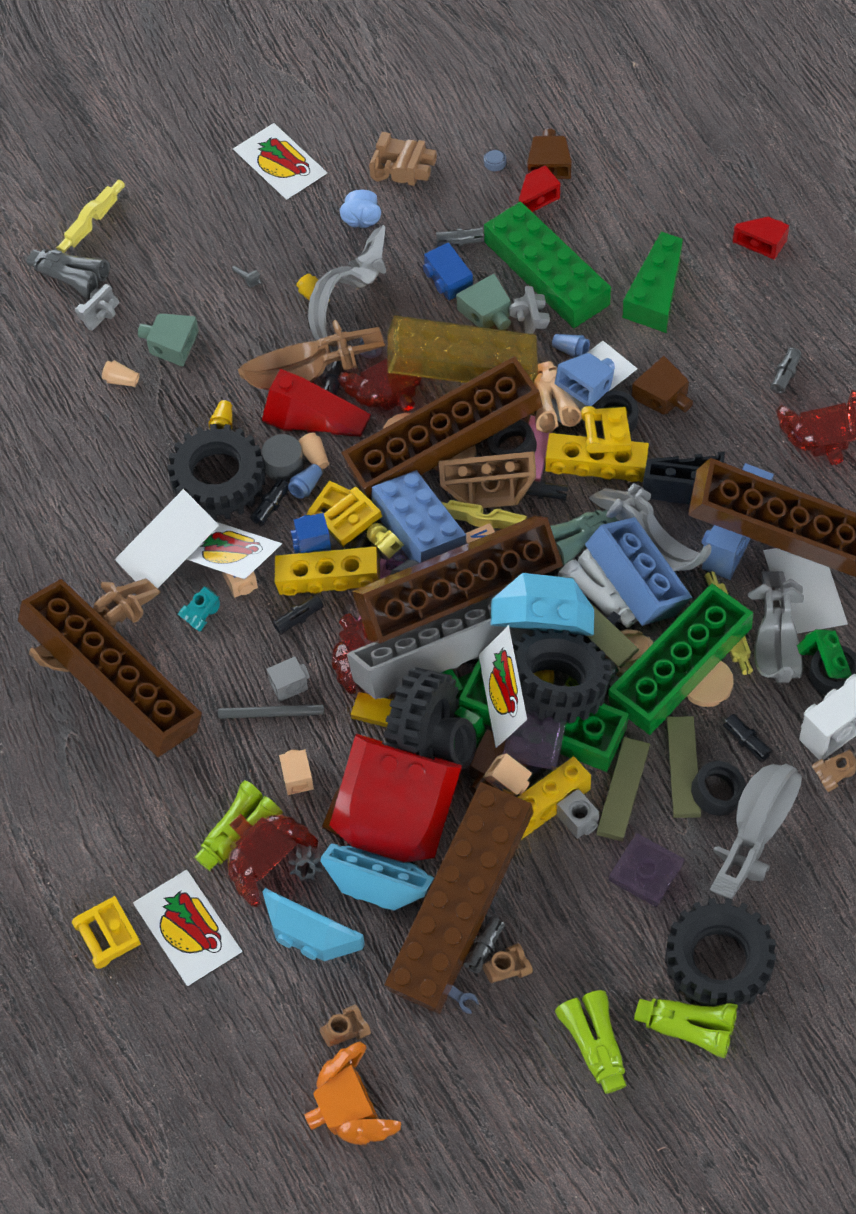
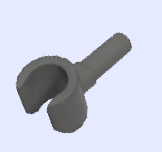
(250, 278)

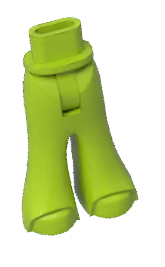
(217, 843)
(677, 1020)
(601, 1054)

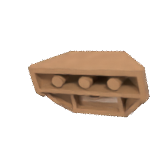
(489, 479)

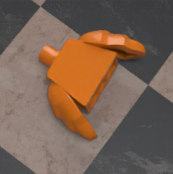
(345, 1102)

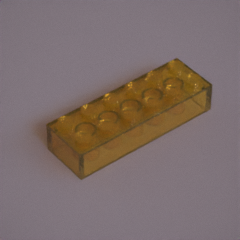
(455, 350)

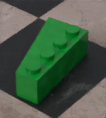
(654, 287)

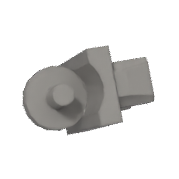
(98, 307)
(527, 309)

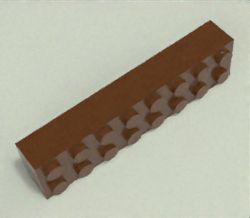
(444, 426)
(775, 515)
(456, 579)
(109, 667)
(459, 897)

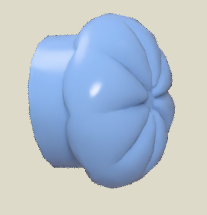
(360, 209)

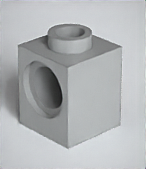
(288, 678)
(578, 803)

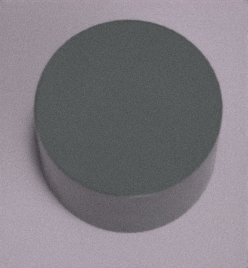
(282, 457)

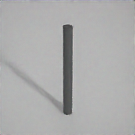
(271, 711)

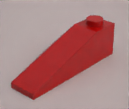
(302, 405)

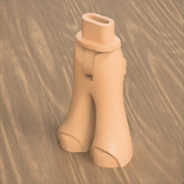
(546, 417)

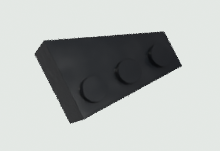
(674, 478)

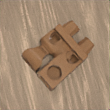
(402, 160)

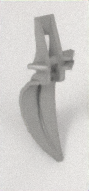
(361, 273)
(635, 504)
(777, 637)
(759, 815)

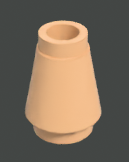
(119, 374)
(314, 450)

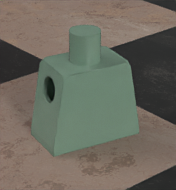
(485, 304)
(170, 337)

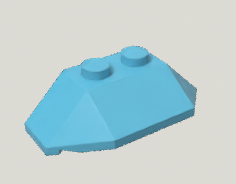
(543, 604)
(375, 877)
(308, 930)

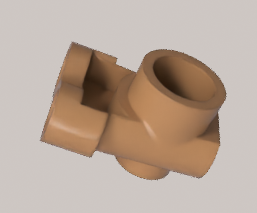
(829, 771)
(511, 964)
(349, 1024)

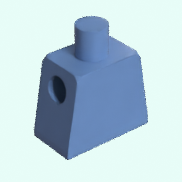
(585, 377)

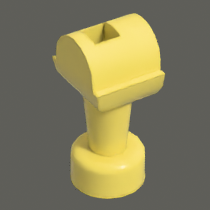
(384, 539)

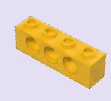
(582, 463)
(316, 564)
(553, 789)

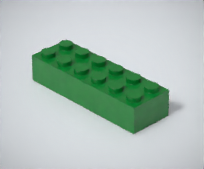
(547, 264)
(680, 658)
(588, 740)

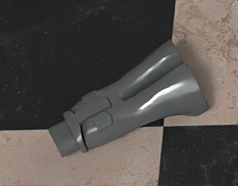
(78, 272)

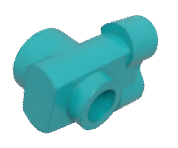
(201, 606)

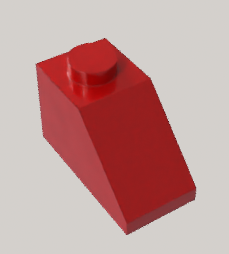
(539, 189)
(762, 235)

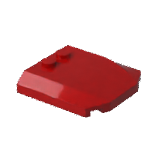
(393, 801)

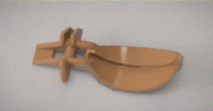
(310, 357)
(112, 608)

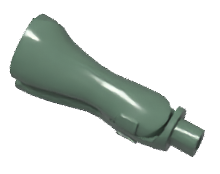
(573, 535)

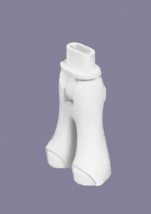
(597, 587)

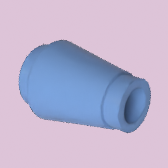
(571, 344)
(304, 482)

